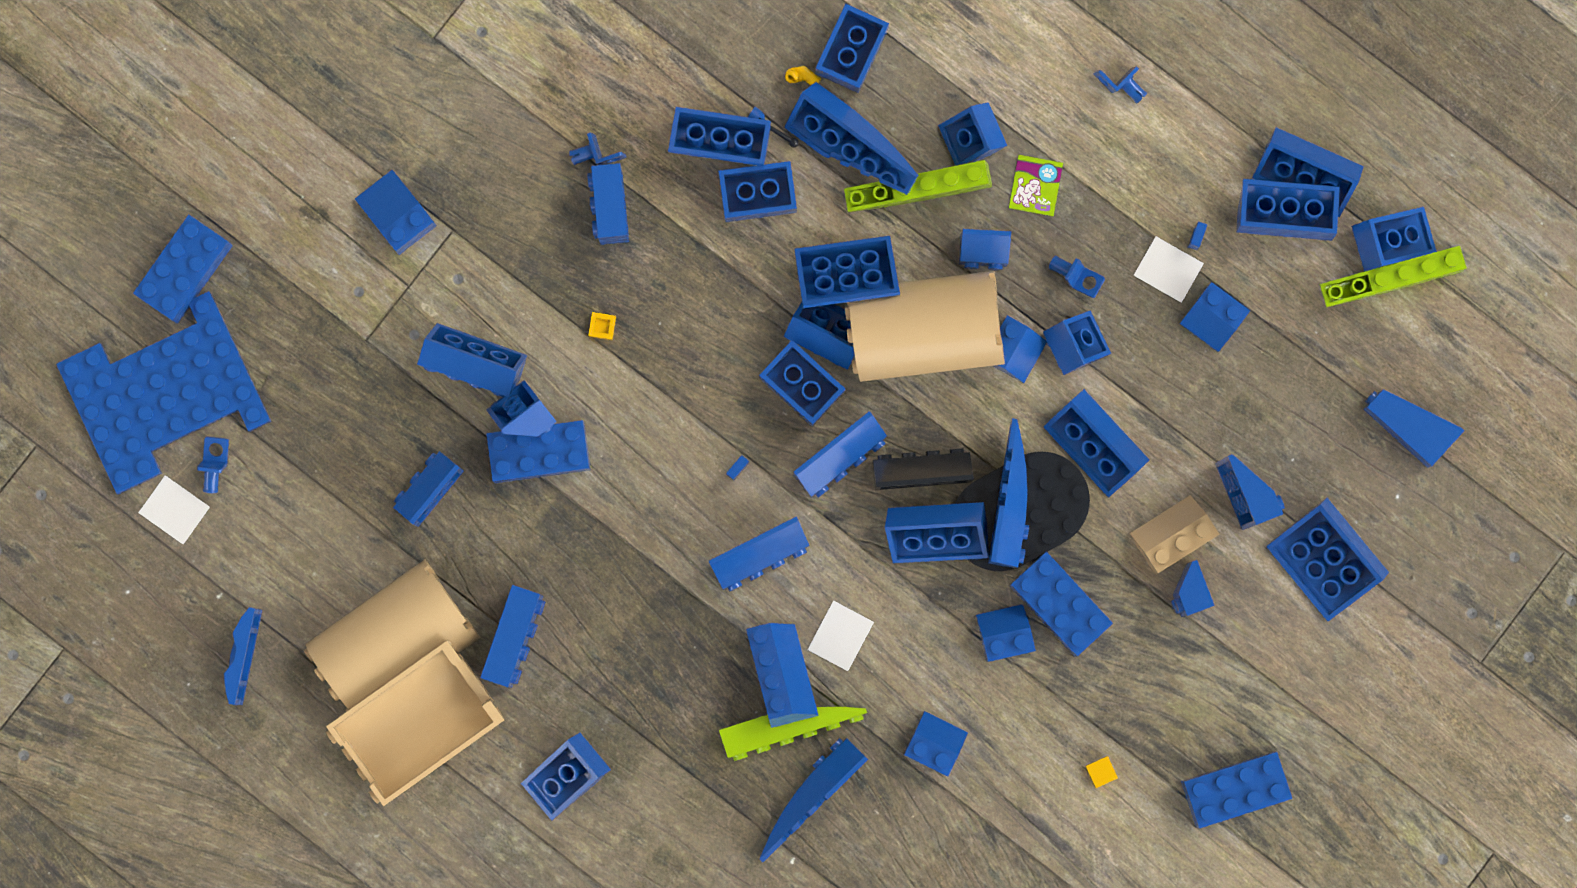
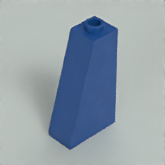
(1415, 428)

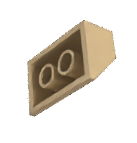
(1174, 534)

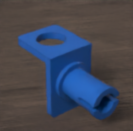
(1125, 83)
(593, 151)
(1075, 275)
(213, 464)

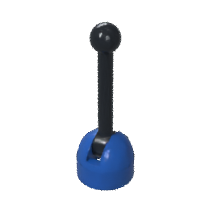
(758, 114)

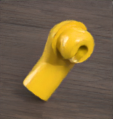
(800, 74)

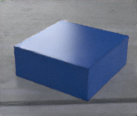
(1197, 235)
(737, 468)

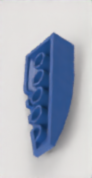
(843, 134)
(1011, 506)
(819, 786)

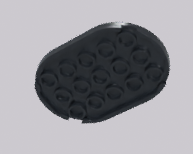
(1055, 504)

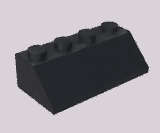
(922, 470)

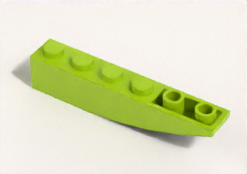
(927, 186)
(1393, 277)
(759, 735)

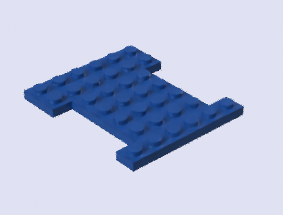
(161, 394)

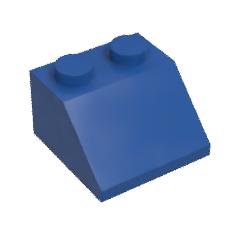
(972, 134)
(984, 249)
(1214, 317)
(1076, 342)
(1020, 349)
(1191, 591)
(1005, 633)
(936, 743)

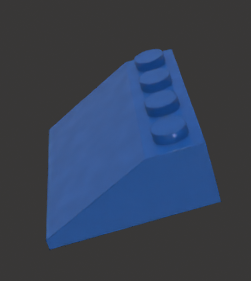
(846, 271)
(1249, 495)
(760, 553)
(1327, 559)

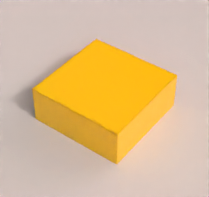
(602, 326)
(1101, 772)

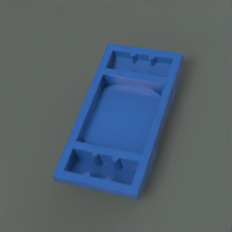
(241, 656)

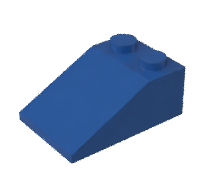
(395, 212)
(1393, 238)
(565, 776)

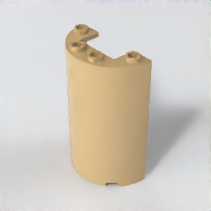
(927, 328)
(388, 635)
(415, 723)

